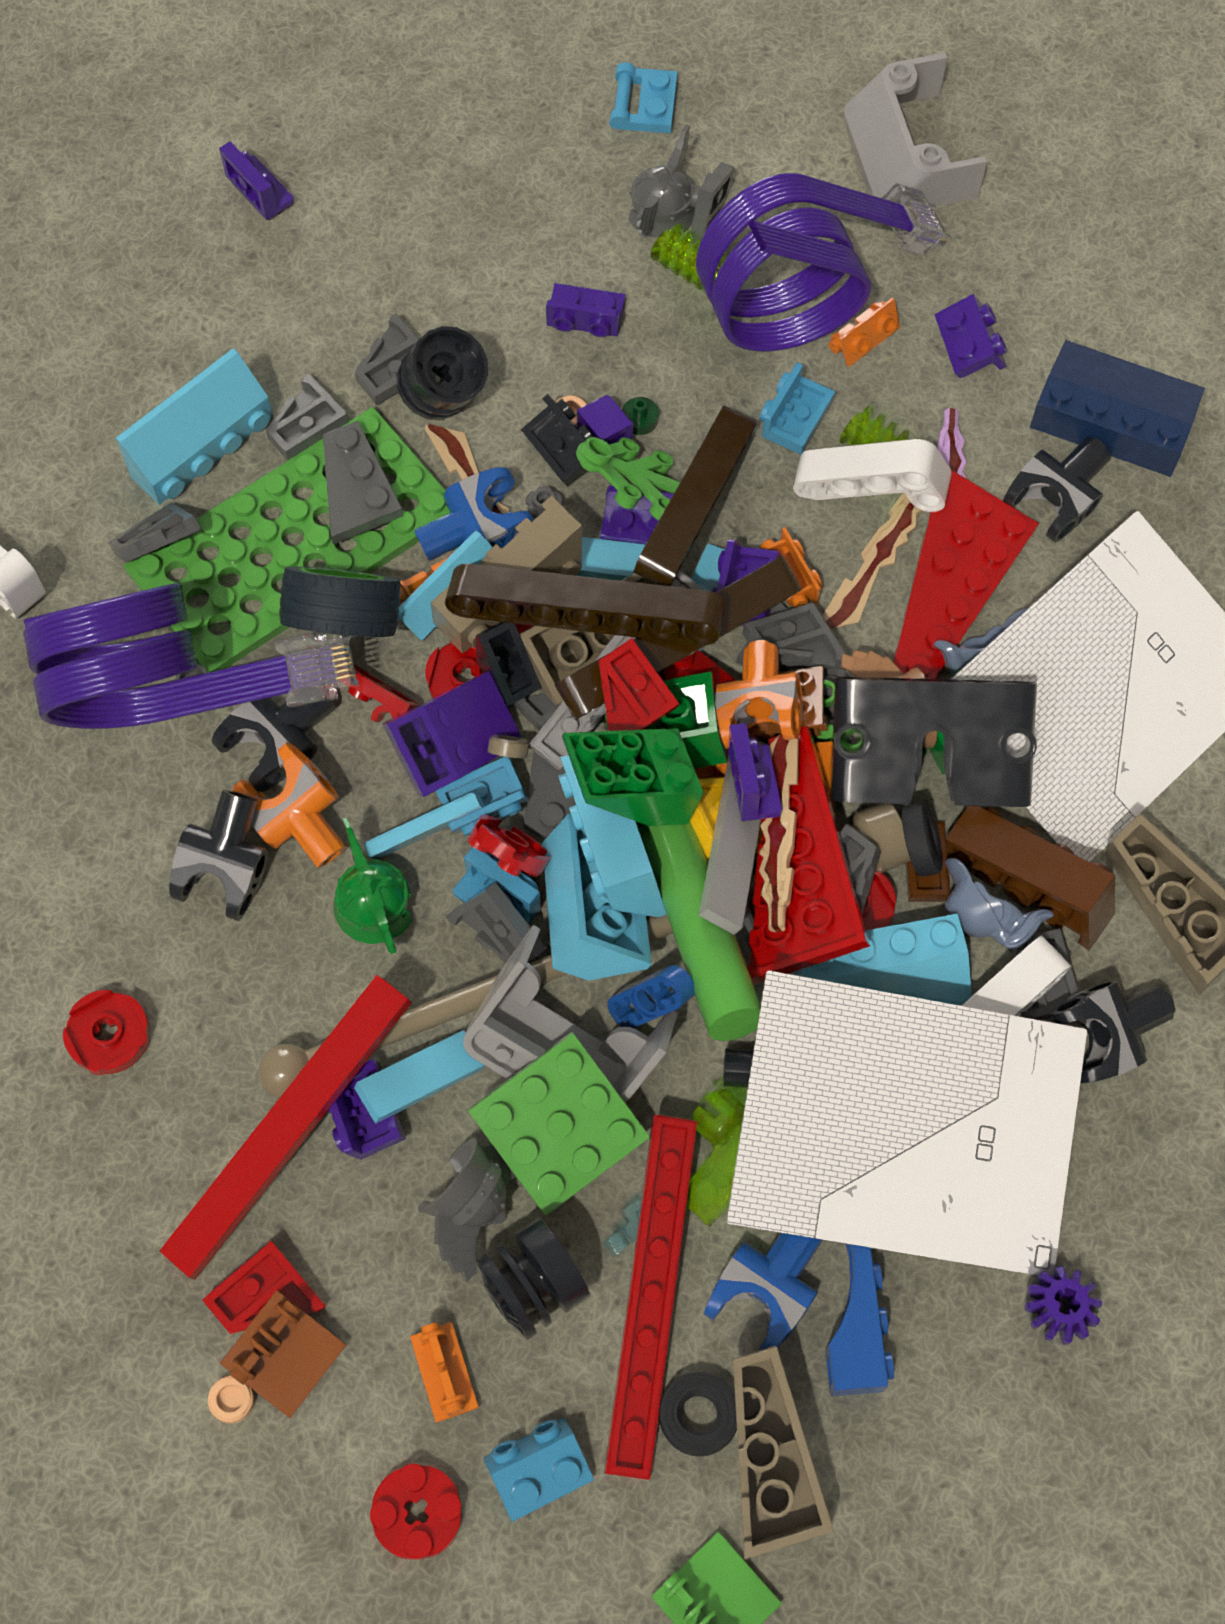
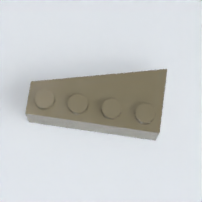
(545, 545)
(1175, 897)
(776, 1472)

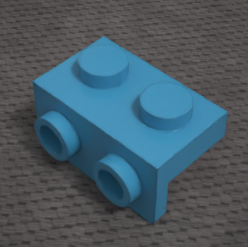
(795, 411)
(495, 784)
(484, 871)
(538, 1468)

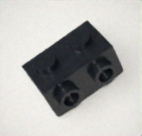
(558, 438)

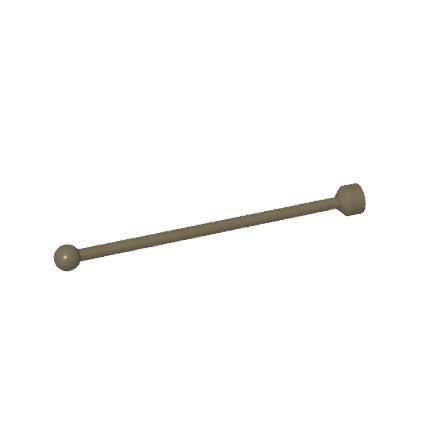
(285, 1061)

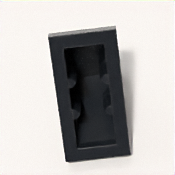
(505, 657)

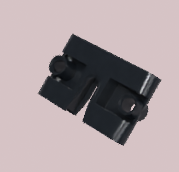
(901, 711)

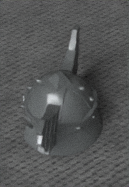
(663, 194)
(468, 1204)

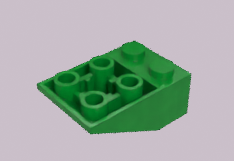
(636, 774)

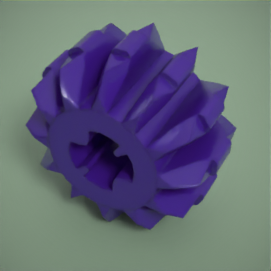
(1047, 1305)

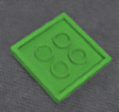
(558, 1123)

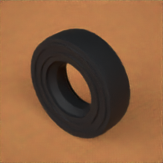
(922, 839)
(671, 1421)

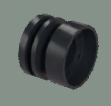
(455, 359)
(533, 1278)

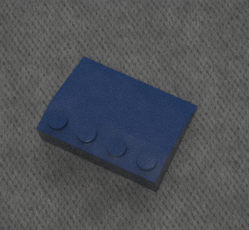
(1124, 405)

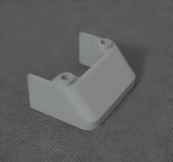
(886, 146)
(517, 1029)

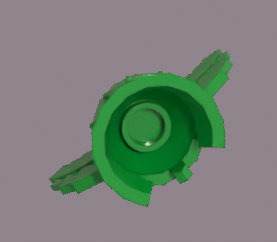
(371, 899)

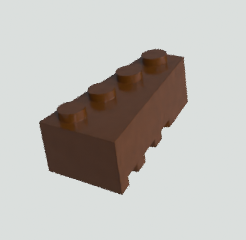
(1035, 871)

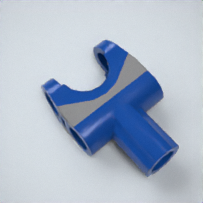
(471, 511)
(770, 1280)

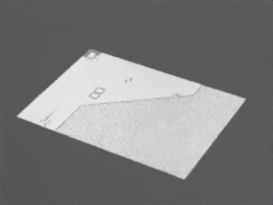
(1123, 680)
(907, 1125)

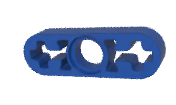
(657, 987)

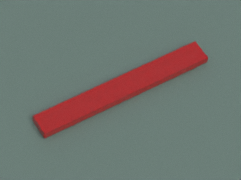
(285, 1127)
(650, 1298)

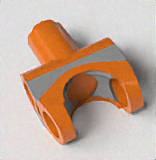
(761, 694)
(297, 809)

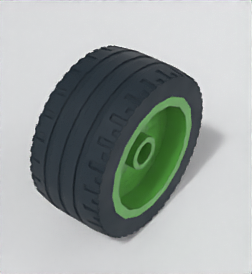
(339, 601)

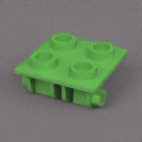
(716, 1589)

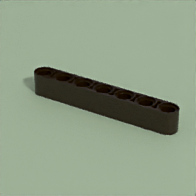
(695, 497)
(743, 602)
(585, 604)

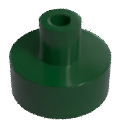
(642, 414)

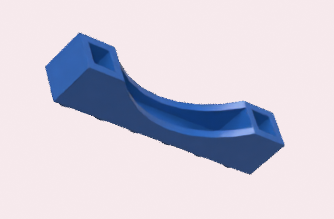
(856, 1352)

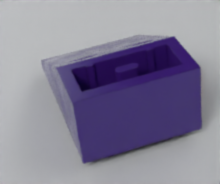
(450, 733)

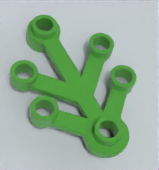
(644, 473)

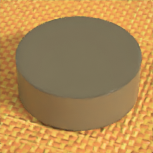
(508, 746)

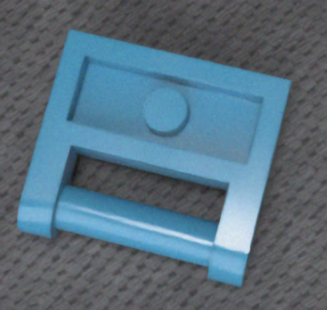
(655, 101)

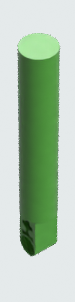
(708, 952)

